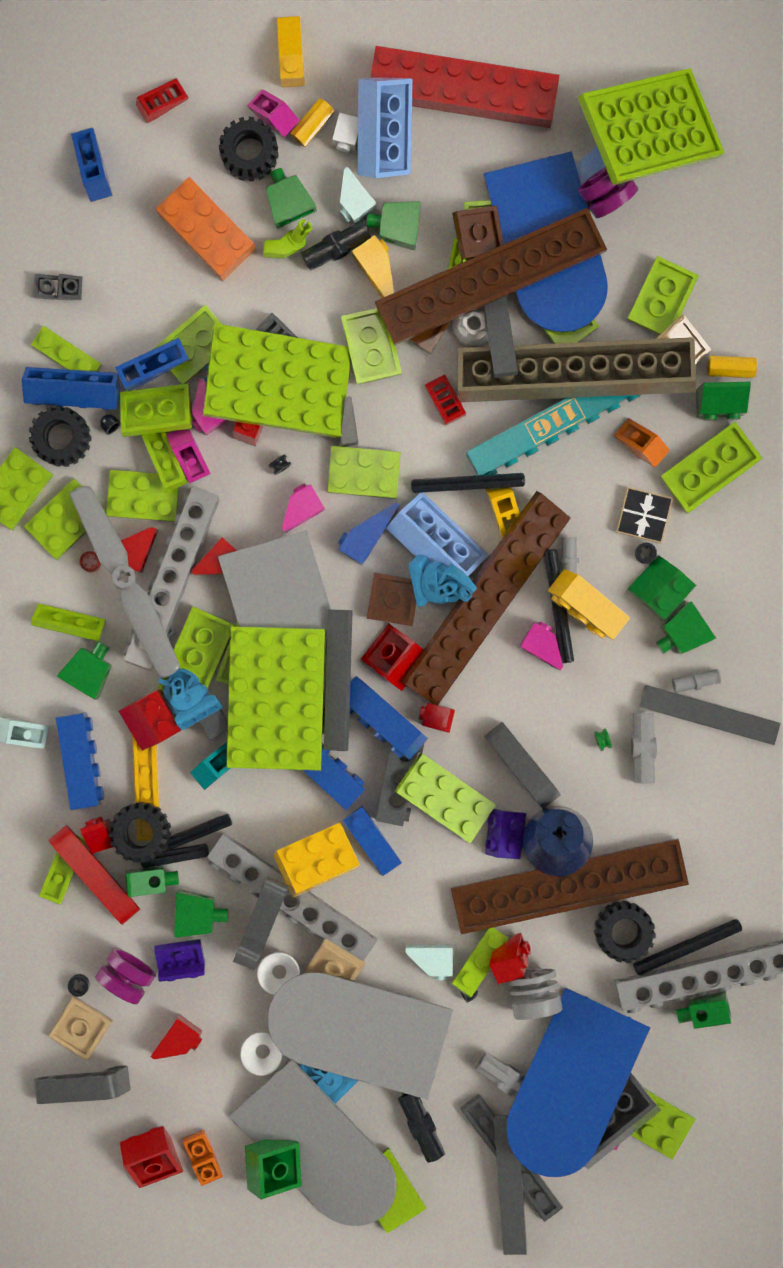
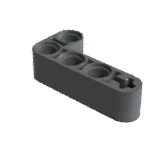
(522, 765)
(261, 923)
(82, 1086)

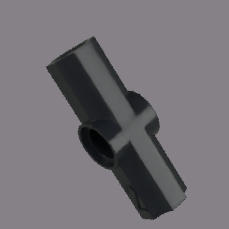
(336, 245)
(422, 1127)

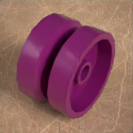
(604, 194)
(125, 976)

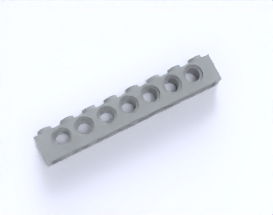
(195, 499)
(218, 859)
(627, 986)

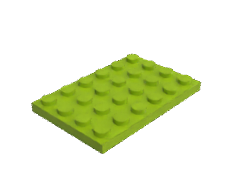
(651, 125)
(276, 381)
(276, 698)

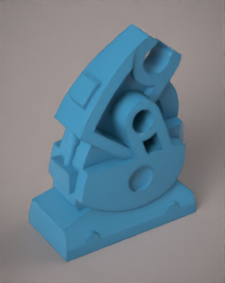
(437, 582)
(189, 699)
(332, 1084)

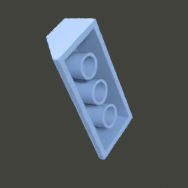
(384, 127)
(431, 533)

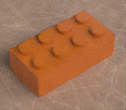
(205, 228)

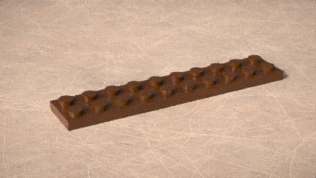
(490, 276)
(496, 588)
(598, 882)

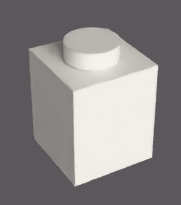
(346, 133)

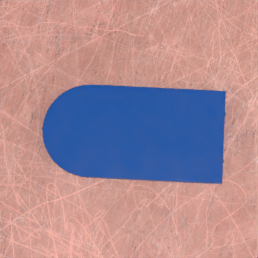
(530, 199)
(573, 1086)

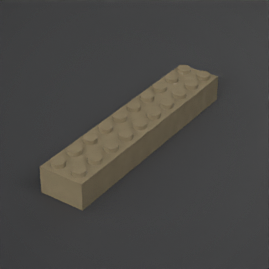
(581, 370)

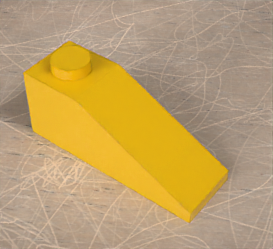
(290, 51)
(374, 262)
(503, 508)

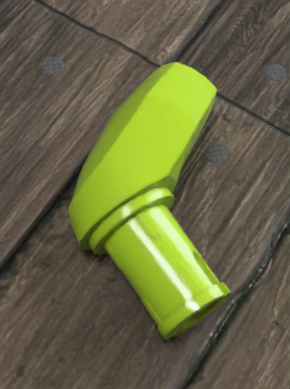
(289, 244)

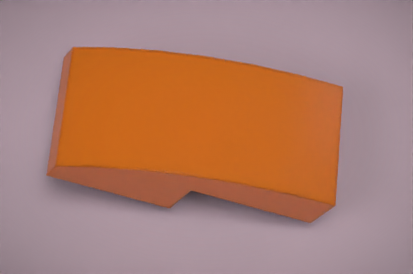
(202, 1157)

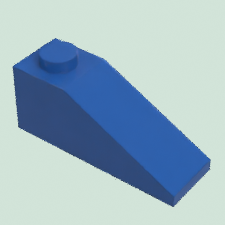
(91, 165)
(151, 364)
(363, 538)
(372, 840)

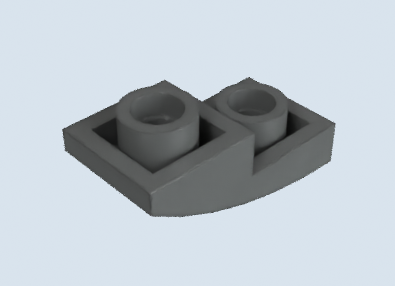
(58, 287)

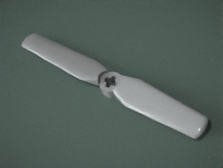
(135, 600)

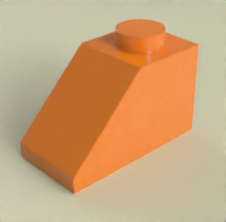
(642, 442)

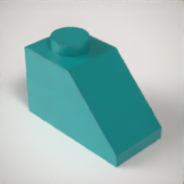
(211, 767)

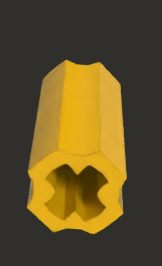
(312, 122)
(732, 366)

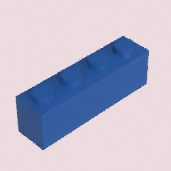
(71, 388)
(385, 719)
(79, 761)
(336, 780)

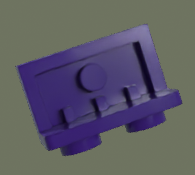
(505, 834)
(180, 960)

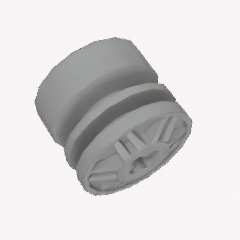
(535, 995)

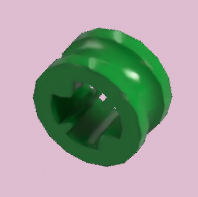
(603, 739)

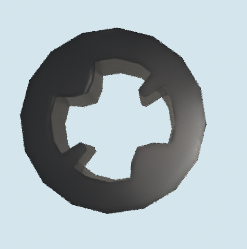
(280, 464)
(652, 554)
(85, 987)

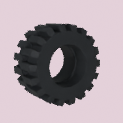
(248, 130)
(43, 426)
(120, 836)
(638, 946)

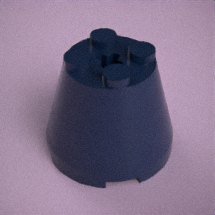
(556, 856)

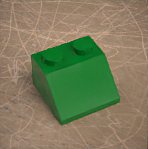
(722, 399)
(661, 587)
(272, 1167)

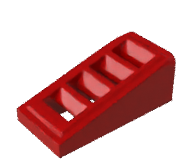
(157, 111)
(452, 395)

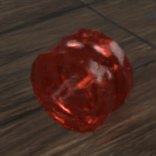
(86, 555)

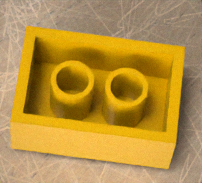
(587, 605)
(316, 860)

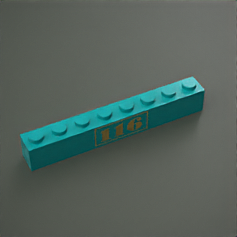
(540, 429)

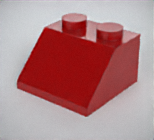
(392, 655)
(150, 719)
(150, 1157)

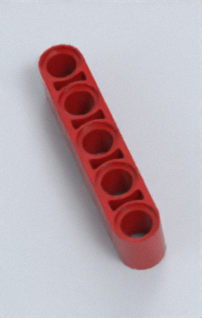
(94, 874)

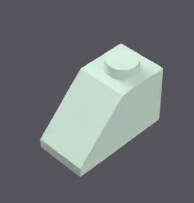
(354, 199)
(23, 733)
(433, 959)

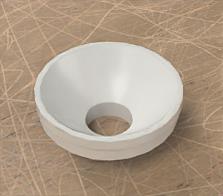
(470, 337)
(265, 971)
(256, 1064)

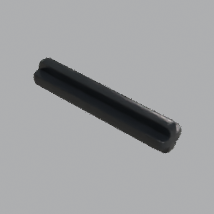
(199, 831)
(178, 855)

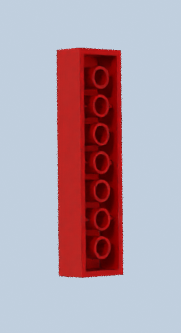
(471, 86)

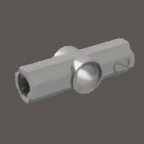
(643, 748)
(505, 1076)

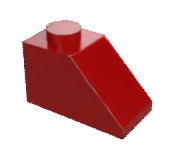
(139, 547)
(210, 562)
(436, 717)
(179, 1039)

